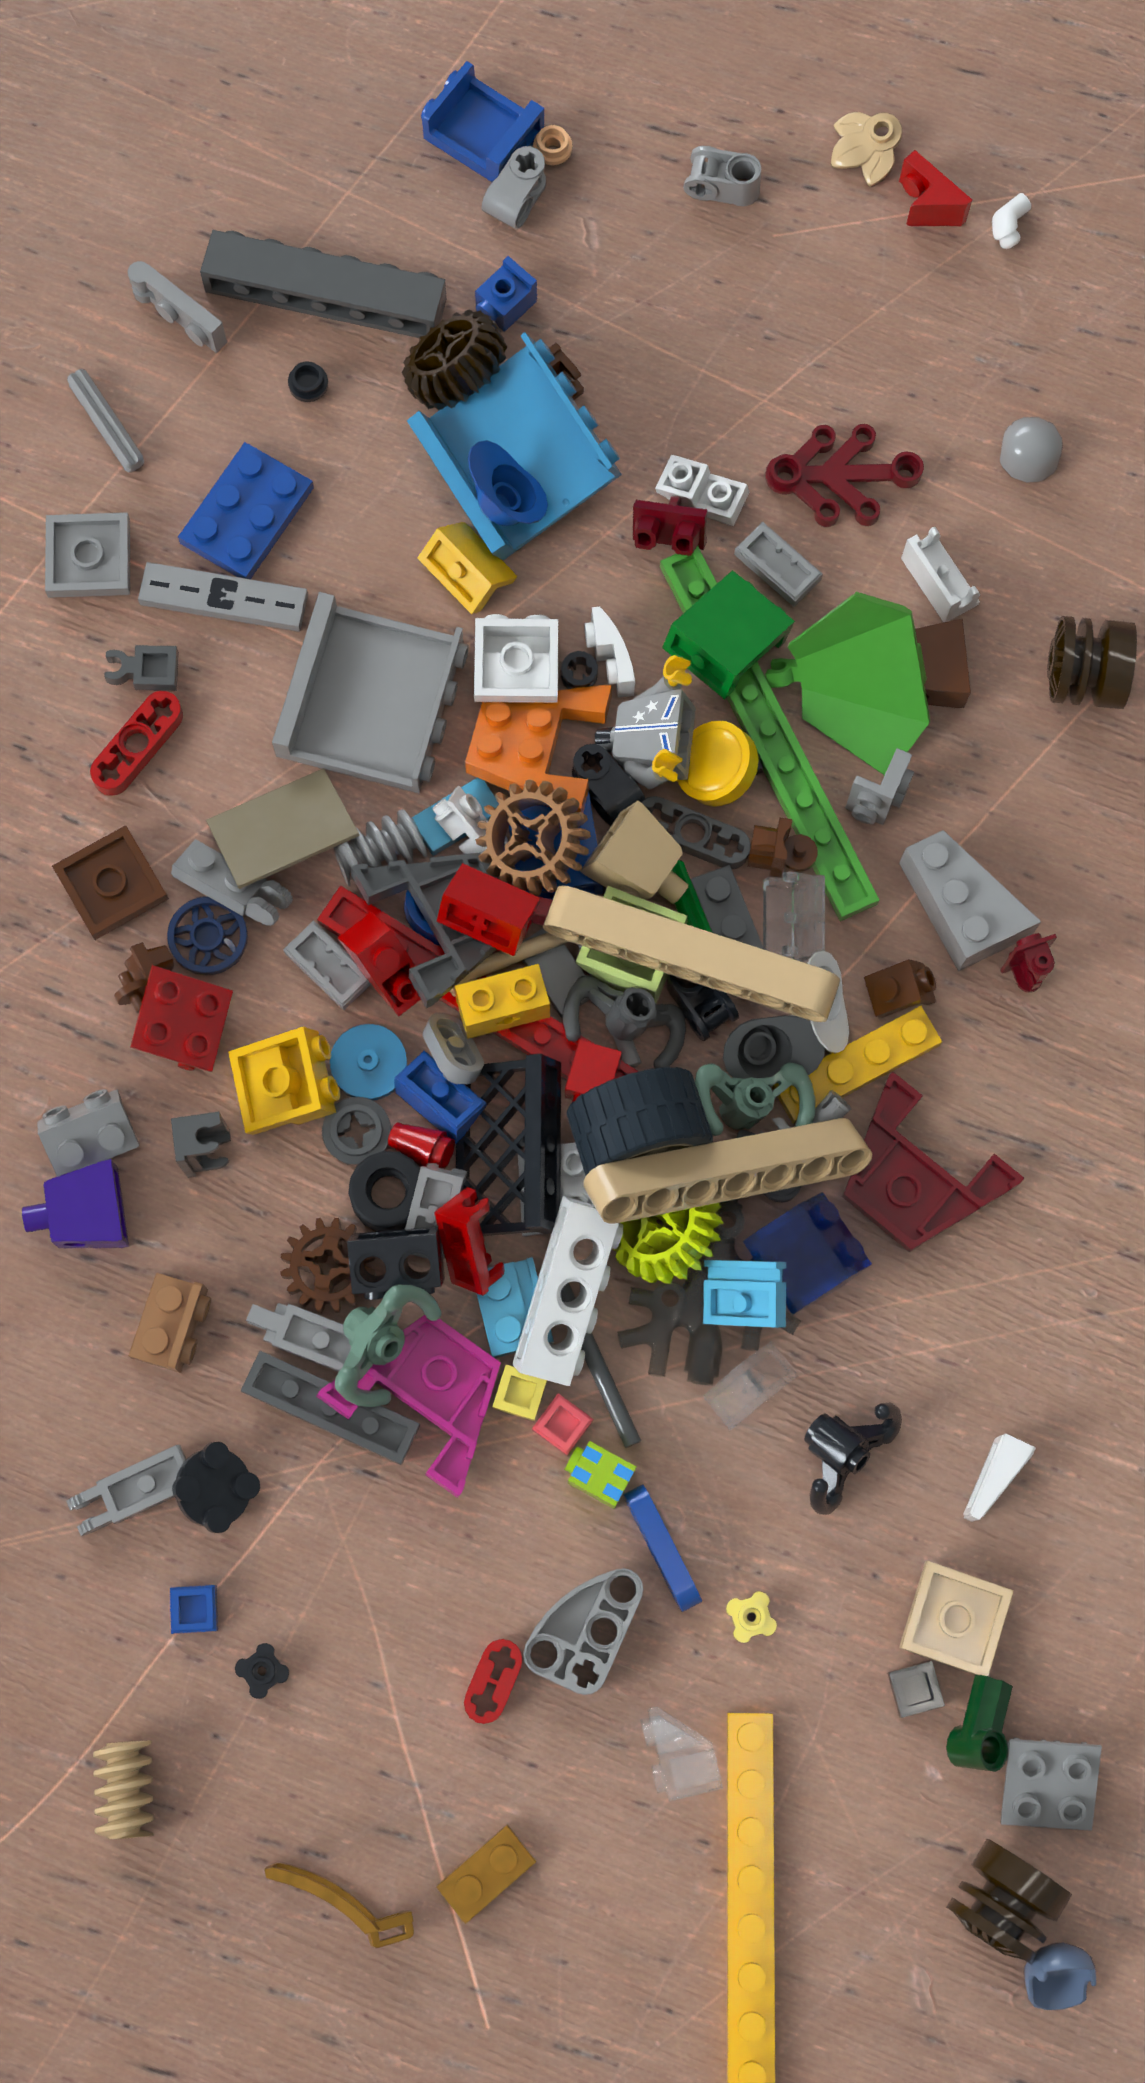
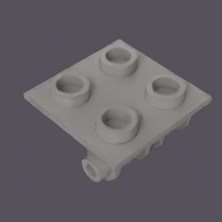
(1050, 1784)

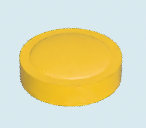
(720, 764)

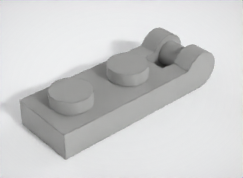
(176, 306)

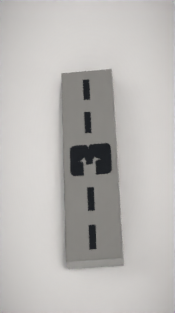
(223, 596)

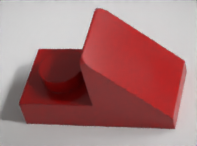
(938, 197)

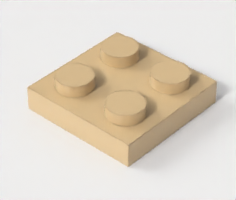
(956, 1619)

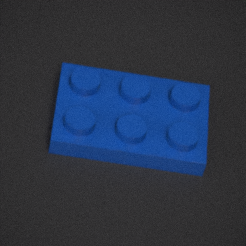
(246, 512)

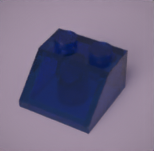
(816, 1250)

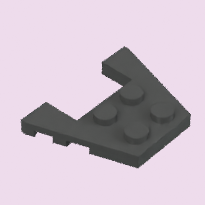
(427, 884)

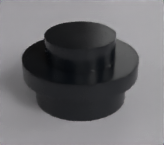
(308, 382)

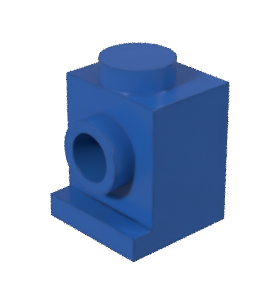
(519, 294)

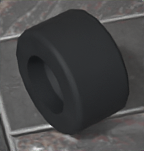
(363, 1179)

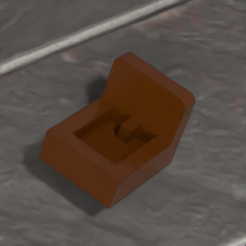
(900, 987)

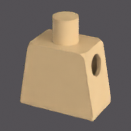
(637, 857)

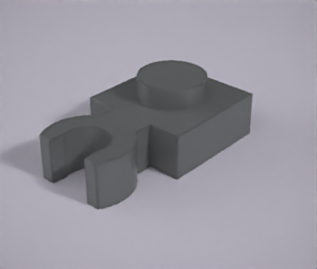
(150, 669)

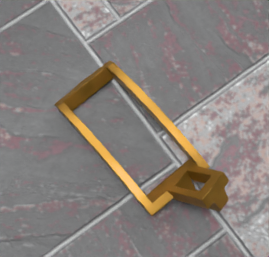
(344, 1903)

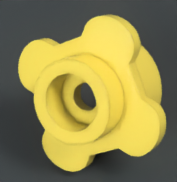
(744, 1628)

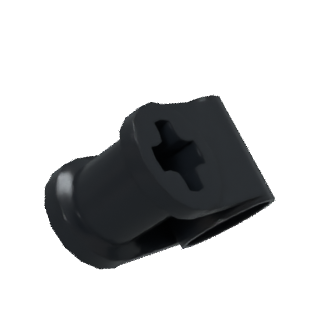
(610, 787)
(699, 1003)

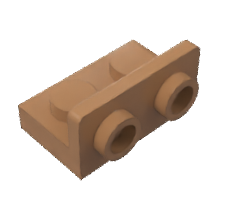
(169, 1323)

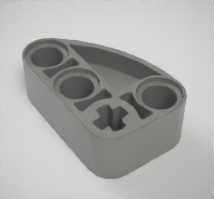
(569, 1630)

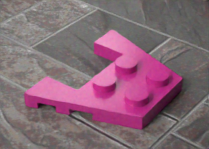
(443, 1381)

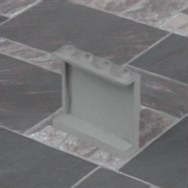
(369, 696)

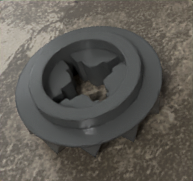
(369, 1115)

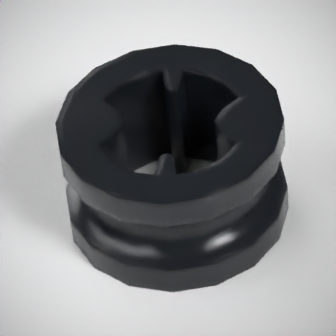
(579, 658)

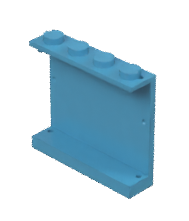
(539, 425)

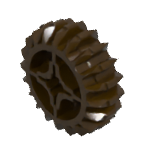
(454, 360)

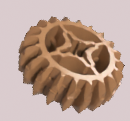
(508, 812)

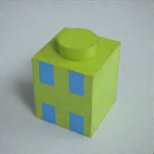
(599, 1473)

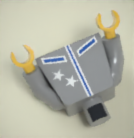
(654, 729)

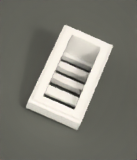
(1000, 1468)

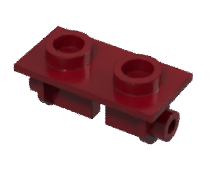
(1030, 961)

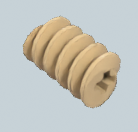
(123, 1790)

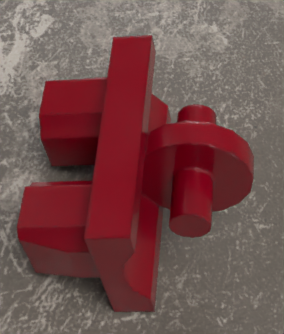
(669, 525)

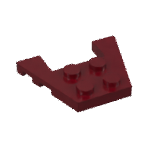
(908, 1190)

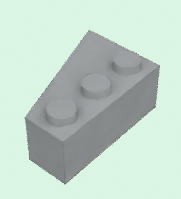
(964, 901)

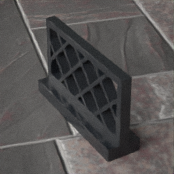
(541, 1140)

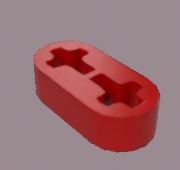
(483, 1676)

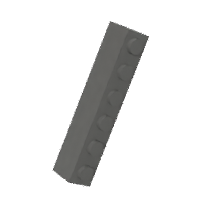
(322, 284)

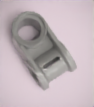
(721, 176)
(516, 187)

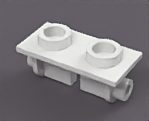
(461, 816)

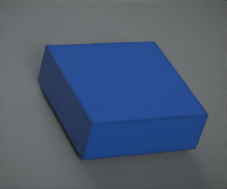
(193, 1609)

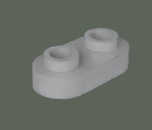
(452, 1051)

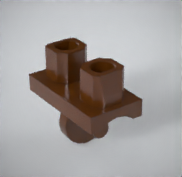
(774, 849)
(139, 967)

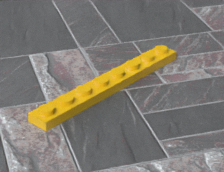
(750, 1899)

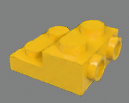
(284, 1080)

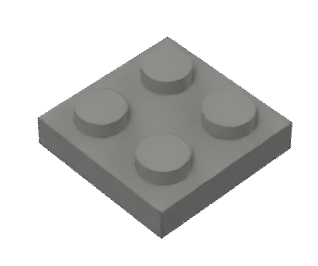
(87, 555)

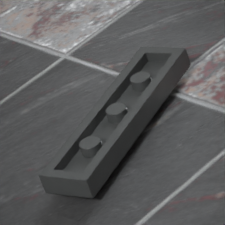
(296, 1392)

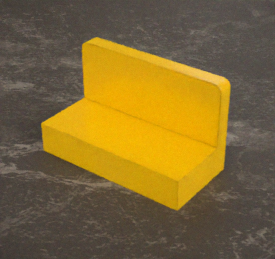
(465, 565)

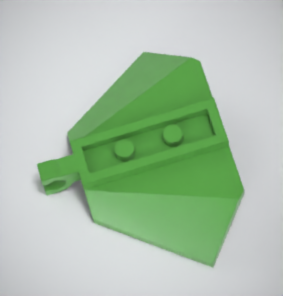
(860, 678)

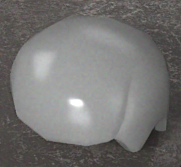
(1031, 449)

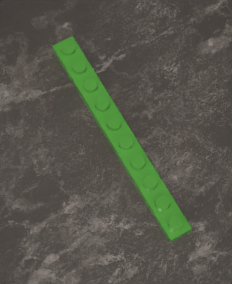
(783, 759)

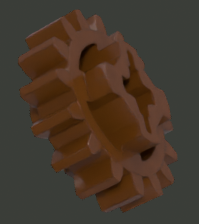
(306, 1261)

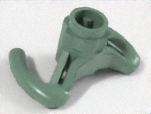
(751, 1099)
(378, 1341)

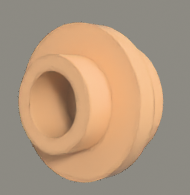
(553, 136)

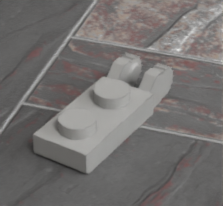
(209, 874)
(131, 1490)

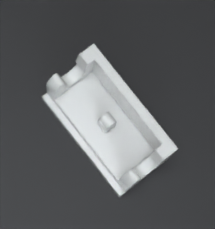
(939, 576)

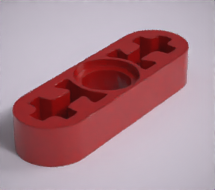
(109, 760)

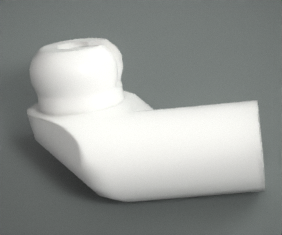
(1005, 220)

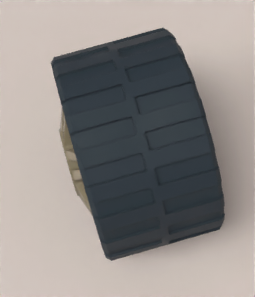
(638, 1117)

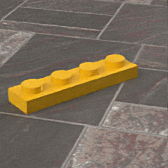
(867, 1059)

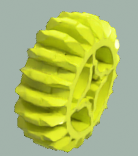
(660, 1253)

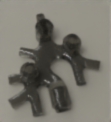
(705, 1340)

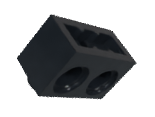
(393, 1249)

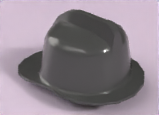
(766, 1044)

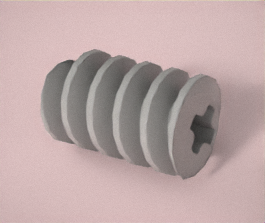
(381, 844)

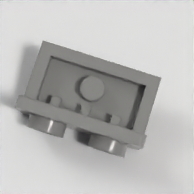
(872, 801)
(86, 1132)

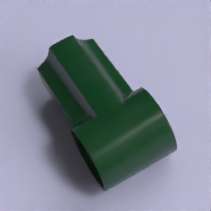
(980, 1739)

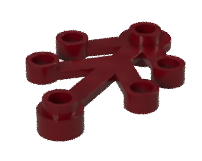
(837, 474)

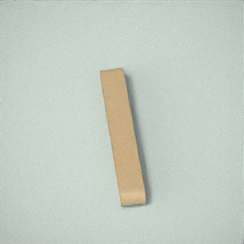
(692, 954)
(726, 1170)

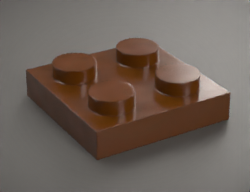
(110, 882)

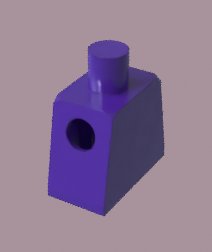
(82, 1209)

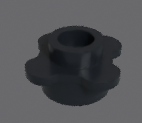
(274, 1674)

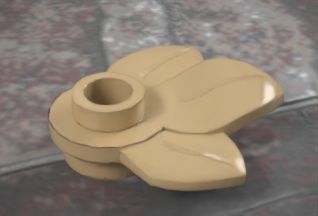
(863, 147)

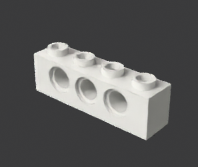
(563, 1360)

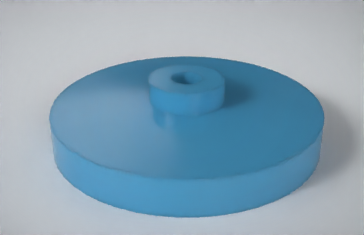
(367, 1061)

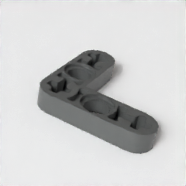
(686, 816)

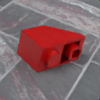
(382, 961)

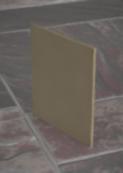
(282, 828)

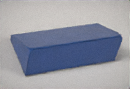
(441, 1102)

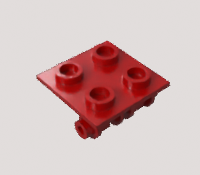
(181, 1019)

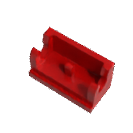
(487, 909)
(465, 1244)

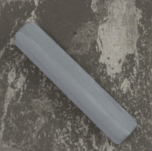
(105, 420)

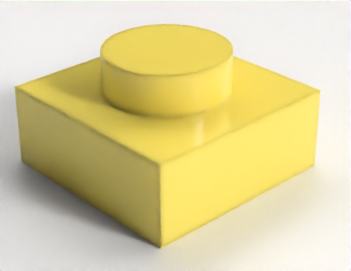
(519, 1394)

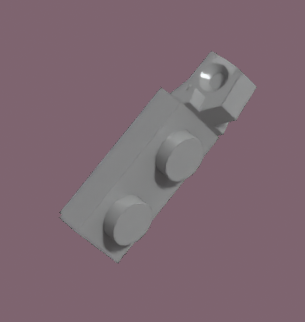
(303, 1334)

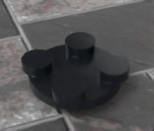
(214, 1487)

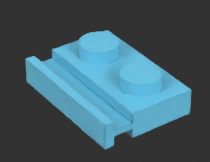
(745, 1293)
(507, 1306)

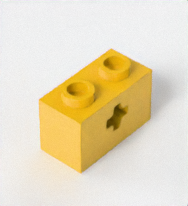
(502, 1001)

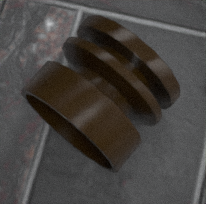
(1092, 662)
(1009, 1901)

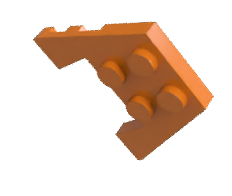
(519, 739)

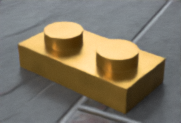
(486, 1874)

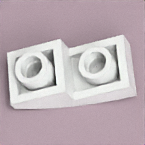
(702, 489)
(609, 646)

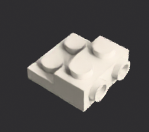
(516, 659)

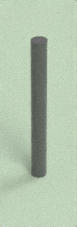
(605, 1383)

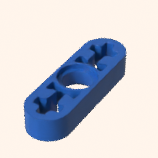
(662, 1548)

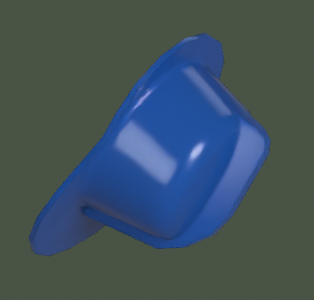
(503, 487)

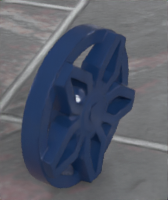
(206, 937)

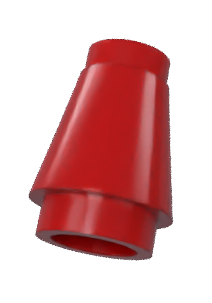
(422, 1144)

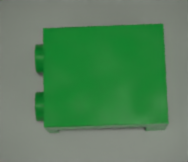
(727, 633)

